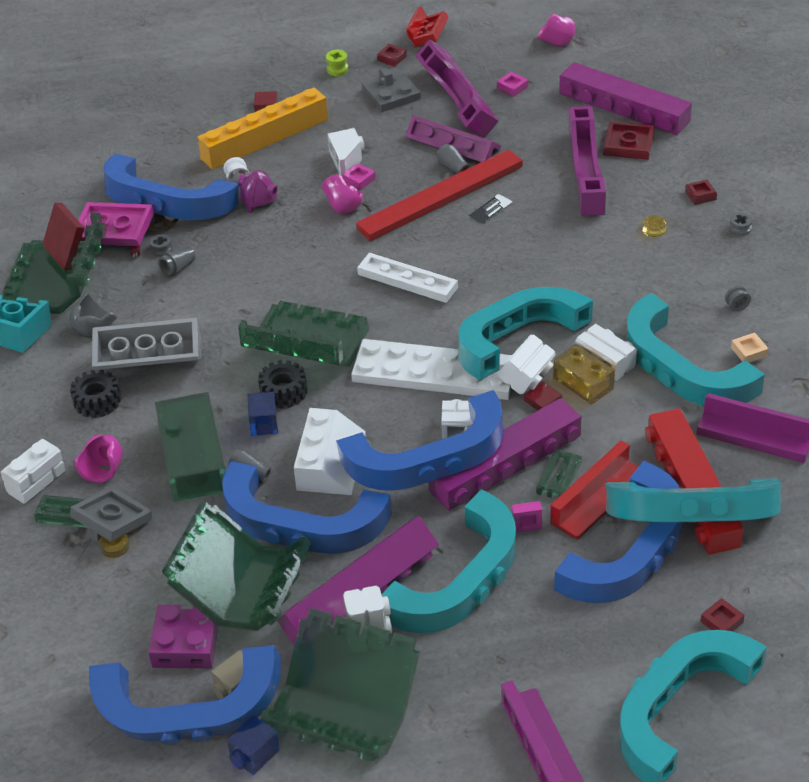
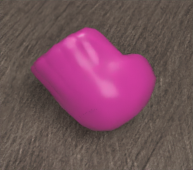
(557, 30)
(342, 197)
(99, 450)

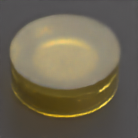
(654, 226)
(114, 548)

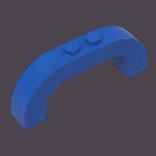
(168, 201)
(428, 461)
(285, 526)
(618, 579)
(197, 720)

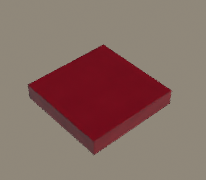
(629, 140)
(63, 236)

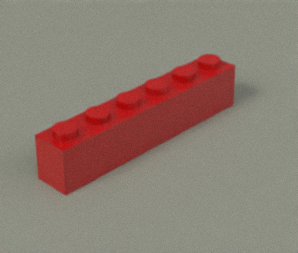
(688, 466)

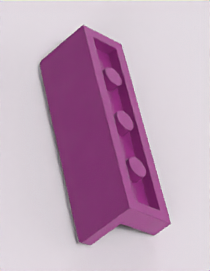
(438, 135)
(755, 428)
(538, 735)

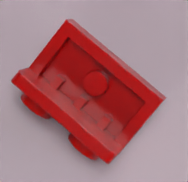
(425, 27)

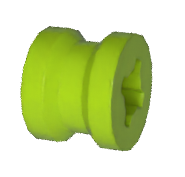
(336, 62)

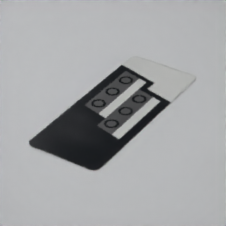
(490, 208)

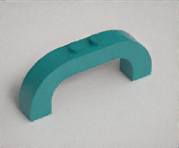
(478, 330)
(674, 371)
(748, 502)
(445, 608)
(698, 652)

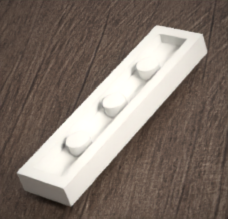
(407, 277)

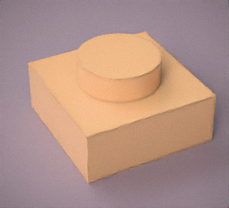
(749, 348)

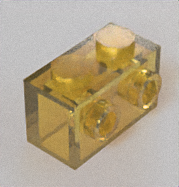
(583, 374)

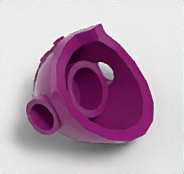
(256, 189)

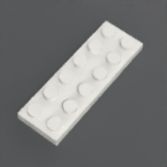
(422, 369)

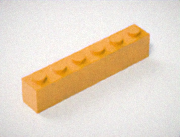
(263, 128)

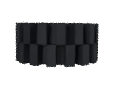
(284, 373)
(99, 403)

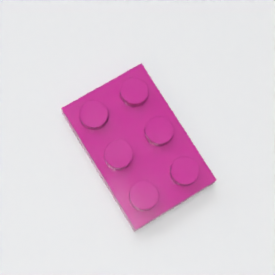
(124, 222)

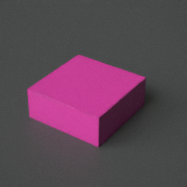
(512, 84)
(359, 176)
(527, 516)

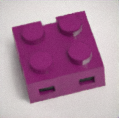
(182, 638)

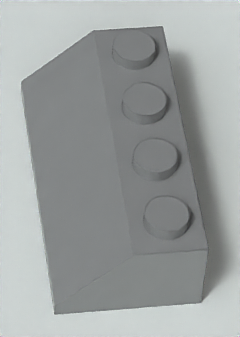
(145, 343)

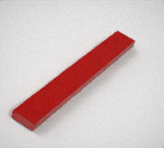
(438, 195)

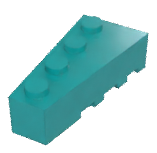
(22, 322)

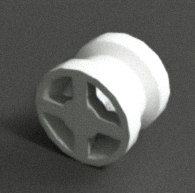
(234, 168)

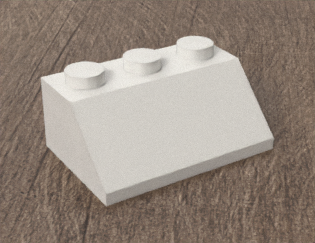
(318, 460)

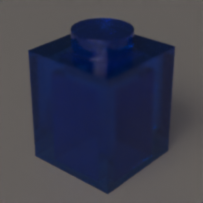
(262, 413)
(253, 745)

